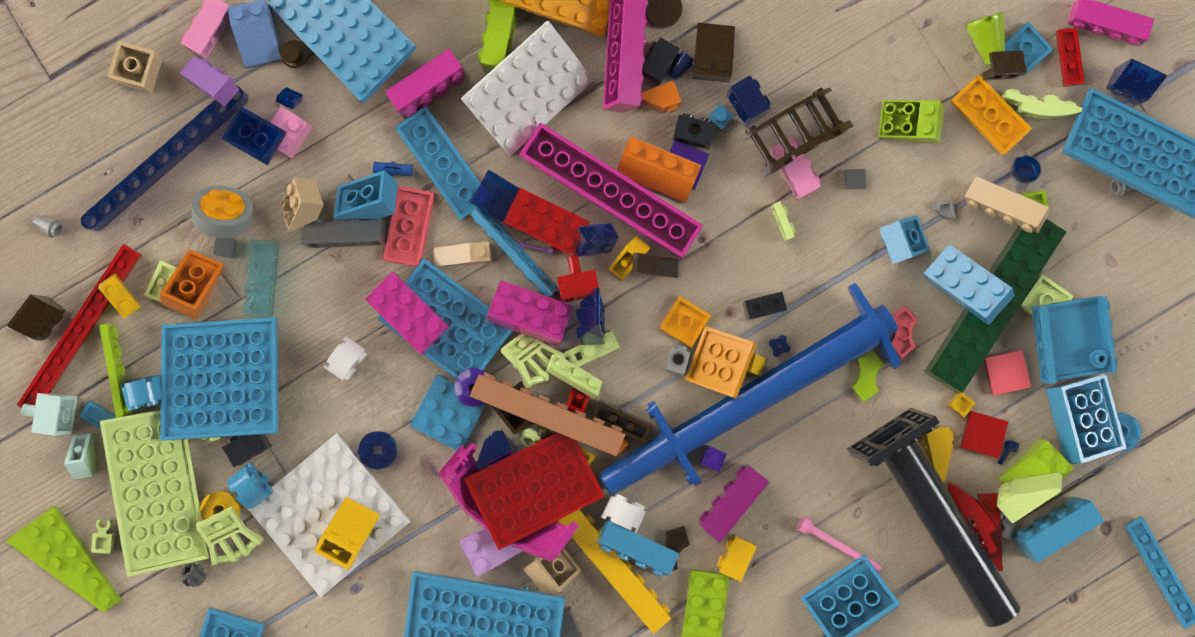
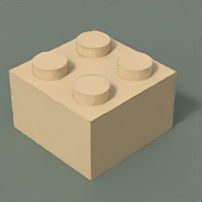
(135, 66)

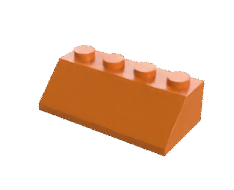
(658, 169)

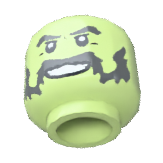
(532, 434)

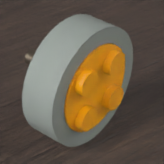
(222, 211)

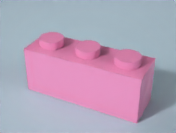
(206, 27)
(798, 172)

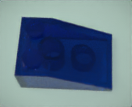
(254, 135)
(591, 319)

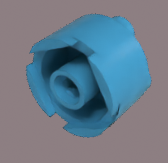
(142, 392)
(250, 486)

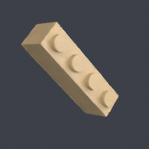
(1007, 205)

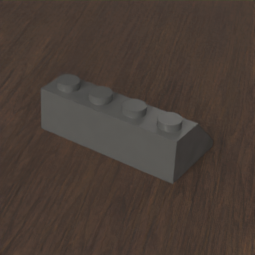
(344, 233)

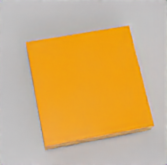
(685, 321)

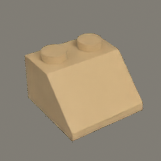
(554, 575)

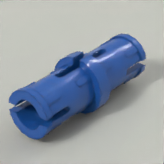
(405, 170)

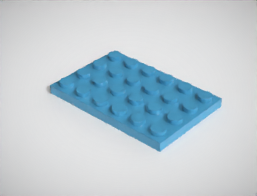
(470, 339)

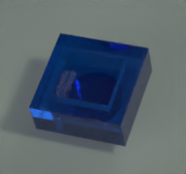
(289, 98)

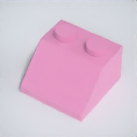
(296, 130)

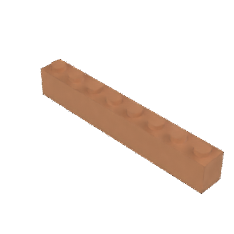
(547, 414)

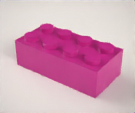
(426, 84)
(407, 313)
(529, 313)

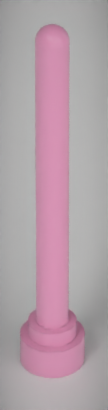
(807, 526)

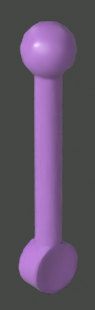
(551, 251)

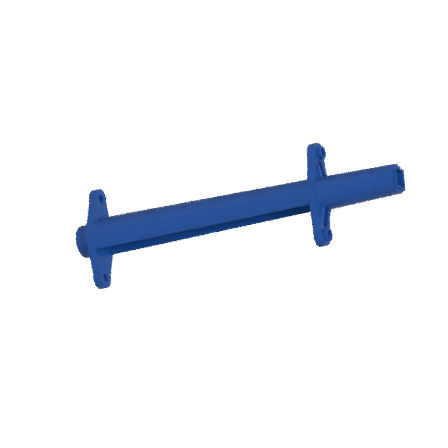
(832, 352)

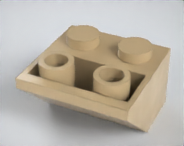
(301, 203)

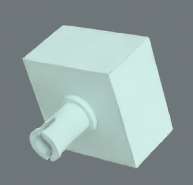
(52, 413)

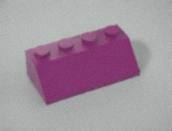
(733, 502)

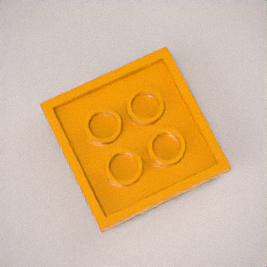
(720, 362)

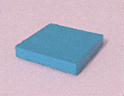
(1031, 43)

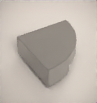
(945, 209)

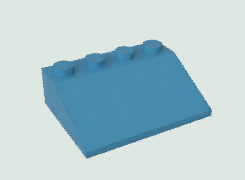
(1086, 419)
(850, 600)

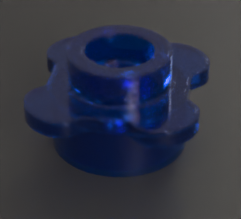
(784, 346)

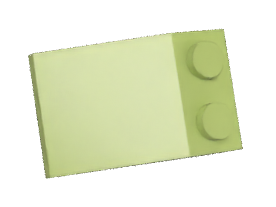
(1026, 494)

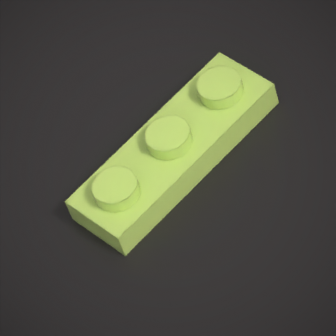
(574, 376)

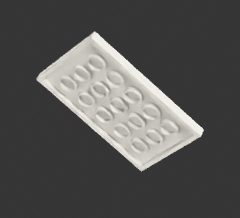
(527, 88)

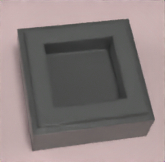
(855, 179)
(225, 247)

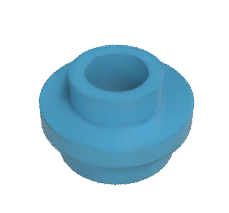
(1094, 358)

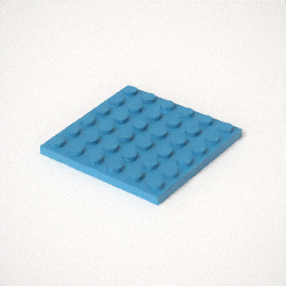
(219, 379)

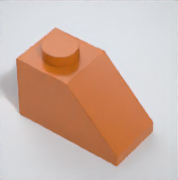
(662, 98)

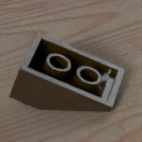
(713, 52)

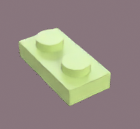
(780, 213)
(159, 280)

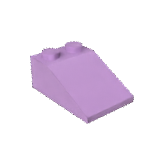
(483, 551)

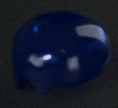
(1025, 169)

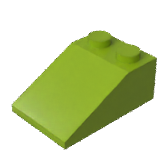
(1036, 461)

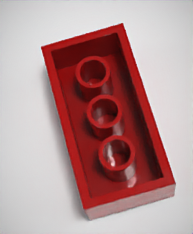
(545, 222)

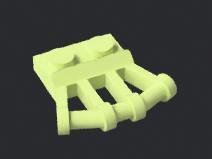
(520, 352)
(225, 525)

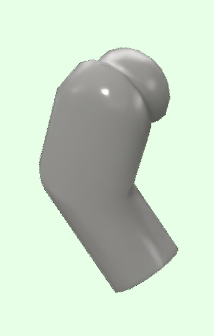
(1008, 527)

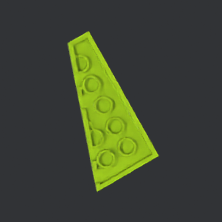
(60, 552)

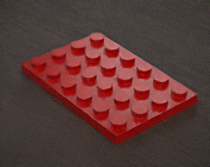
(533, 488)

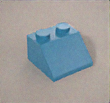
(904, 239)

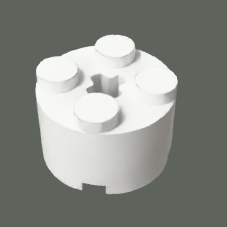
(345, 358)
(624, 513)

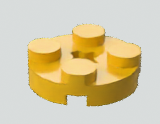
(218, 499)

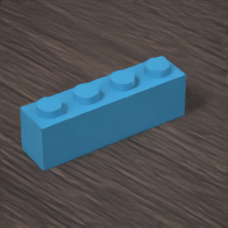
(637, 548)

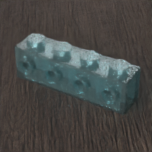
(261, 278)

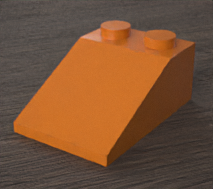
(191, 284)

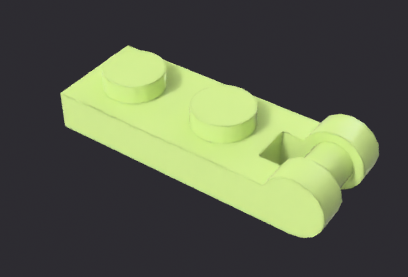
(592, 352)

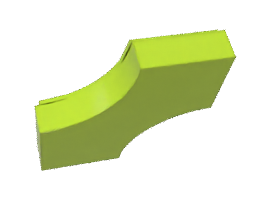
(865, 384)

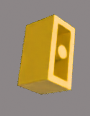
(119, 295)
(736, 557)

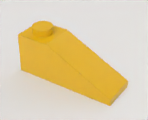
(939, 448)

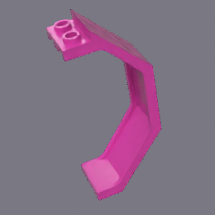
(544, 543)

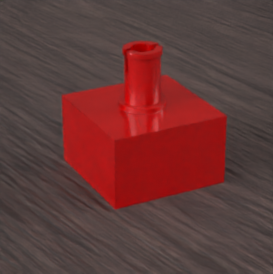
(577, 283)

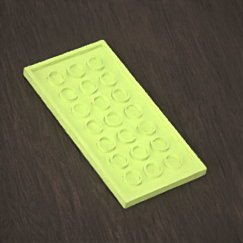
(152, 494)

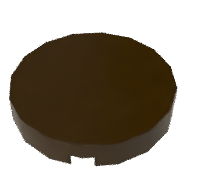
(663, 12)

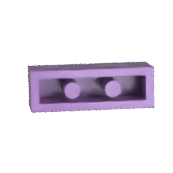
(210, 80)

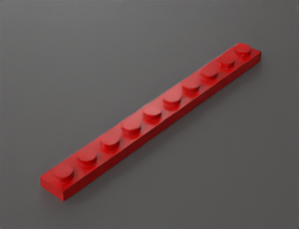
(79, 328)

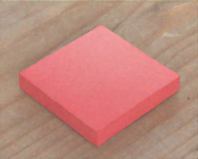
(1007, 372)

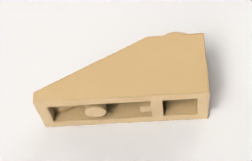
(463, 254)

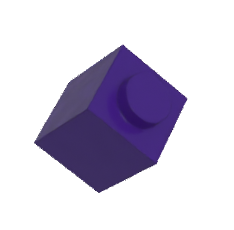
(713, 458)

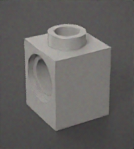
(671, 366)

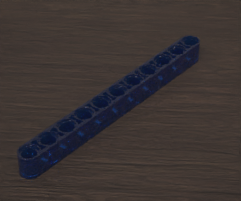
(156, 161)

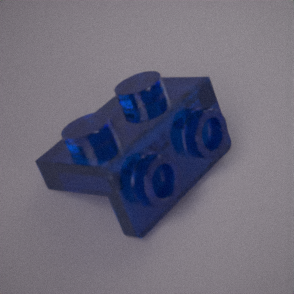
(596, 239)

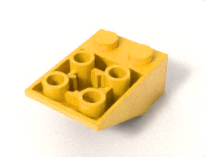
(347, 533)

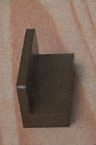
(1005, 65)

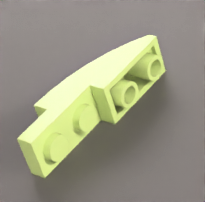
(1043, 109)

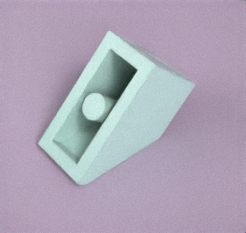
(81, 456)

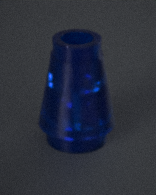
(680, 65)

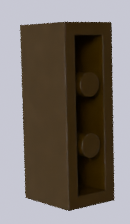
(632, 425)

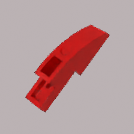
(973, 509)

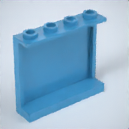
(1068, 335)

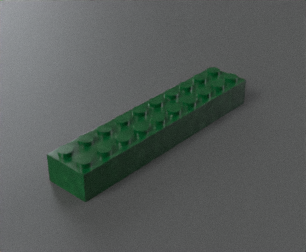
(970, 336)

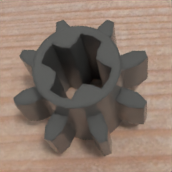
(193, 575)

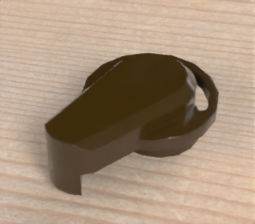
(295, 53)

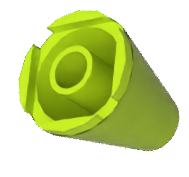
(988, 35)

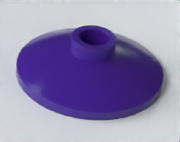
(462, 386)

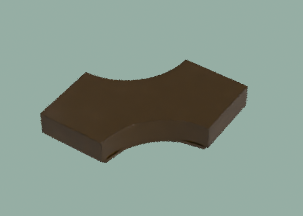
(676, 540)

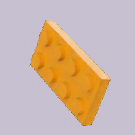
(990, 115)

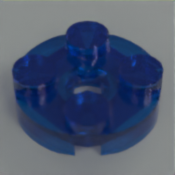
(377, 461)

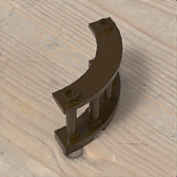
(809, 141)

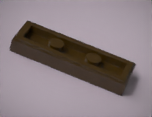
(655, 265)

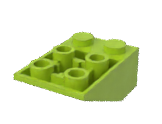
(912, 120)

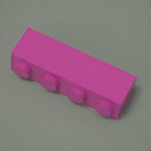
(1111, 21)

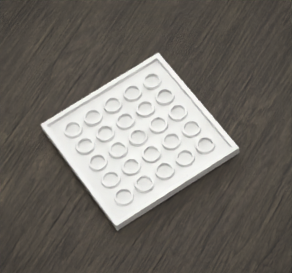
(309, 500)

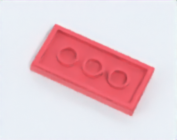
(409, 226)

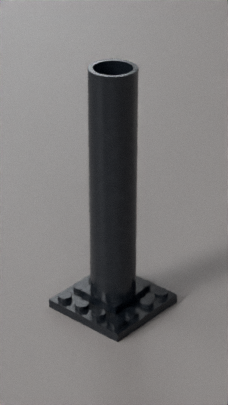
(899, 448)

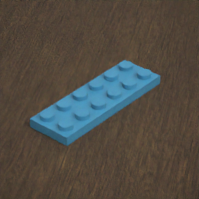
(440, 160)

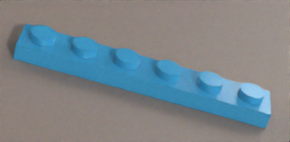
(515, 252)
(1161, 571)

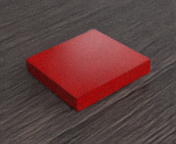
(984, 434)

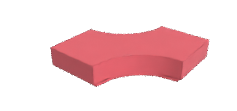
(902, 338)

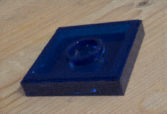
(495, 195)

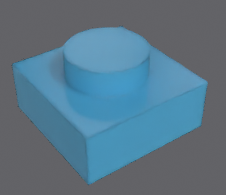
(720, 117)

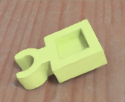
(103, 540)

